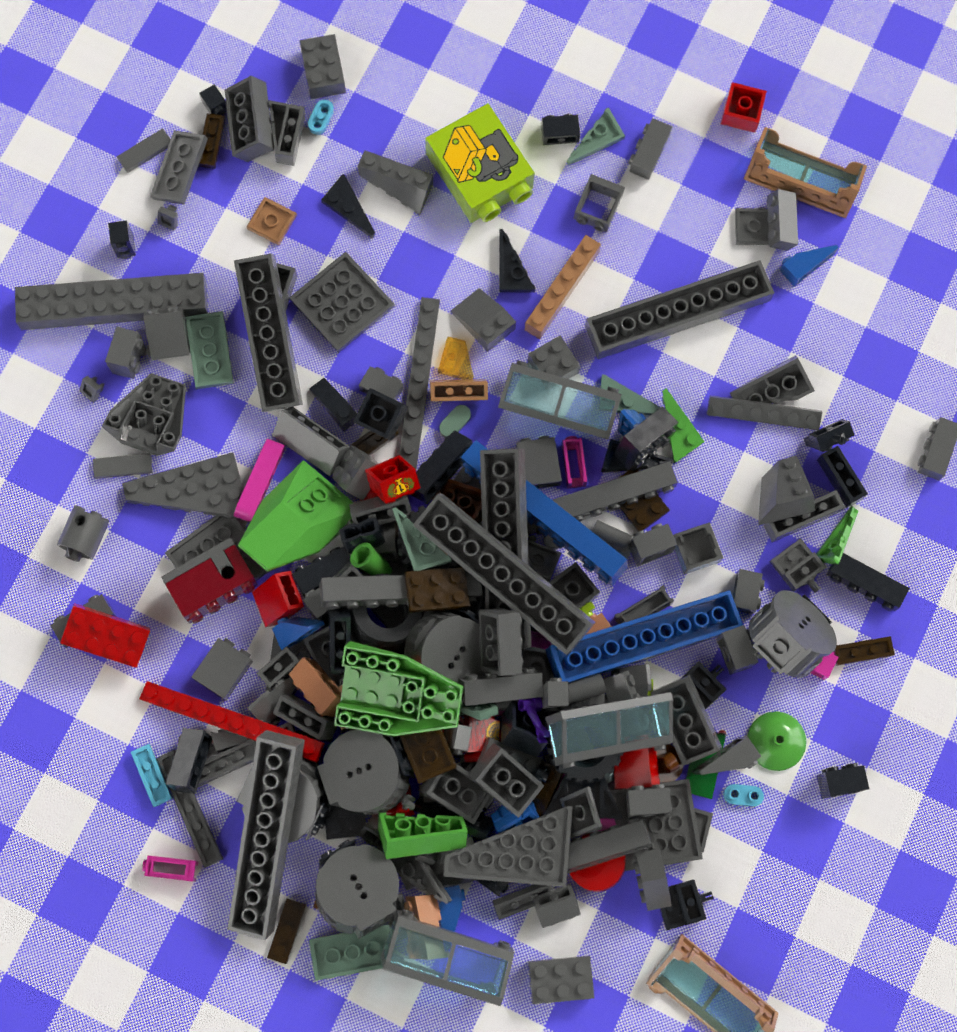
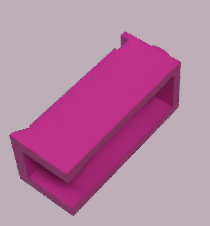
(574, 443)
(148, 865)

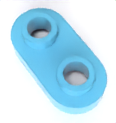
(320, 118)
(744, 795)

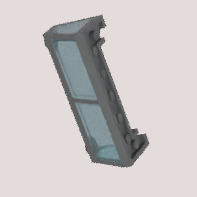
(560, 400)
(611, 728)
(447, 958)

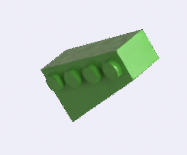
(420, 834)

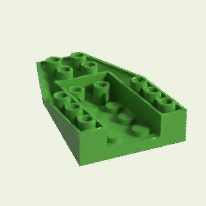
(296, 519)
(394, 694)

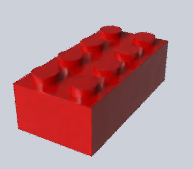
(105, 635)

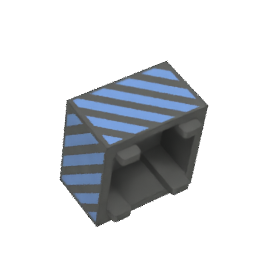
(697, 548)

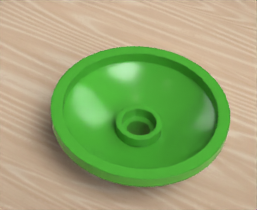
(777, 755)

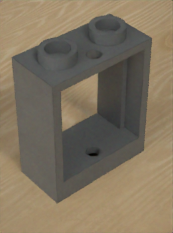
(604, 187)

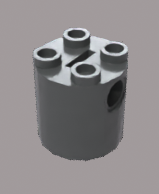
(82, 534)

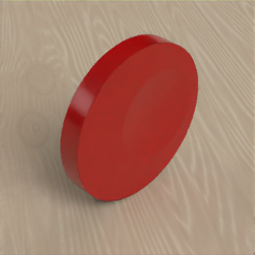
(600, 876)

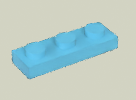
(151, 775)

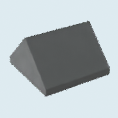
(584, 812)

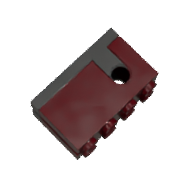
(202, 584)

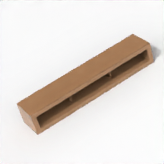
(562, 287)

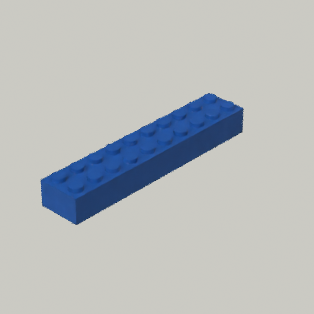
(561, 527)
(646, 637)

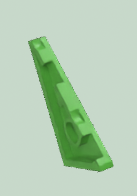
(686, 436)
(835, 544)

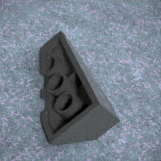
(779, 384)

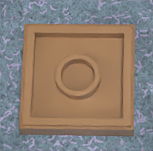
(271, 221)

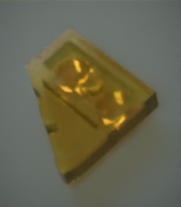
(456, 360)

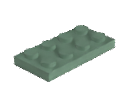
(209, 350)
(347, 954)

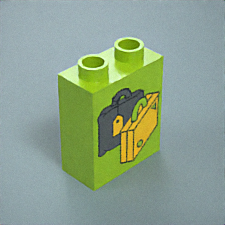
(480, 164)

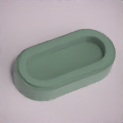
(455, 420)

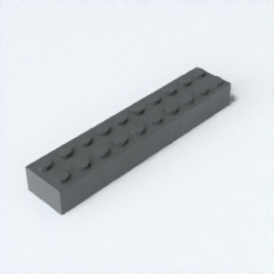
(107, 300)
(679, 309)
(505, 512)
(504, 573)
(265, 834)

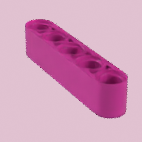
(259, 480)

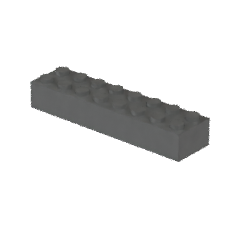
(268, 332)

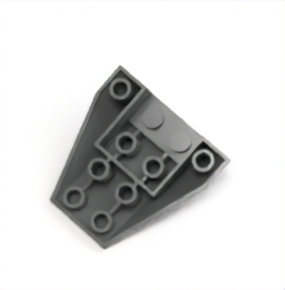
(149, 416)

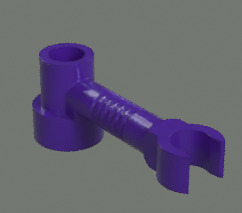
(532, 706)

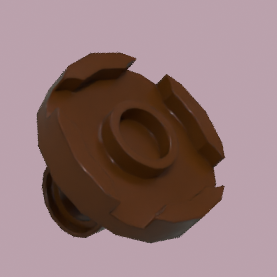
(669, 764)

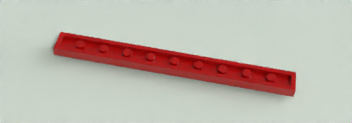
(221, 717)

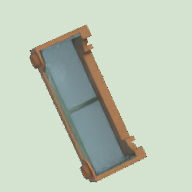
(808, 176)
(710, 991)

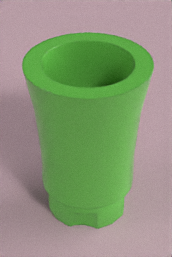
(368, 560)

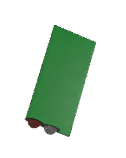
(704, 784)

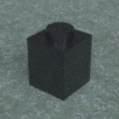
(213, 100)

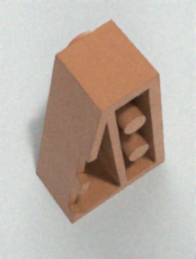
(424, 908)

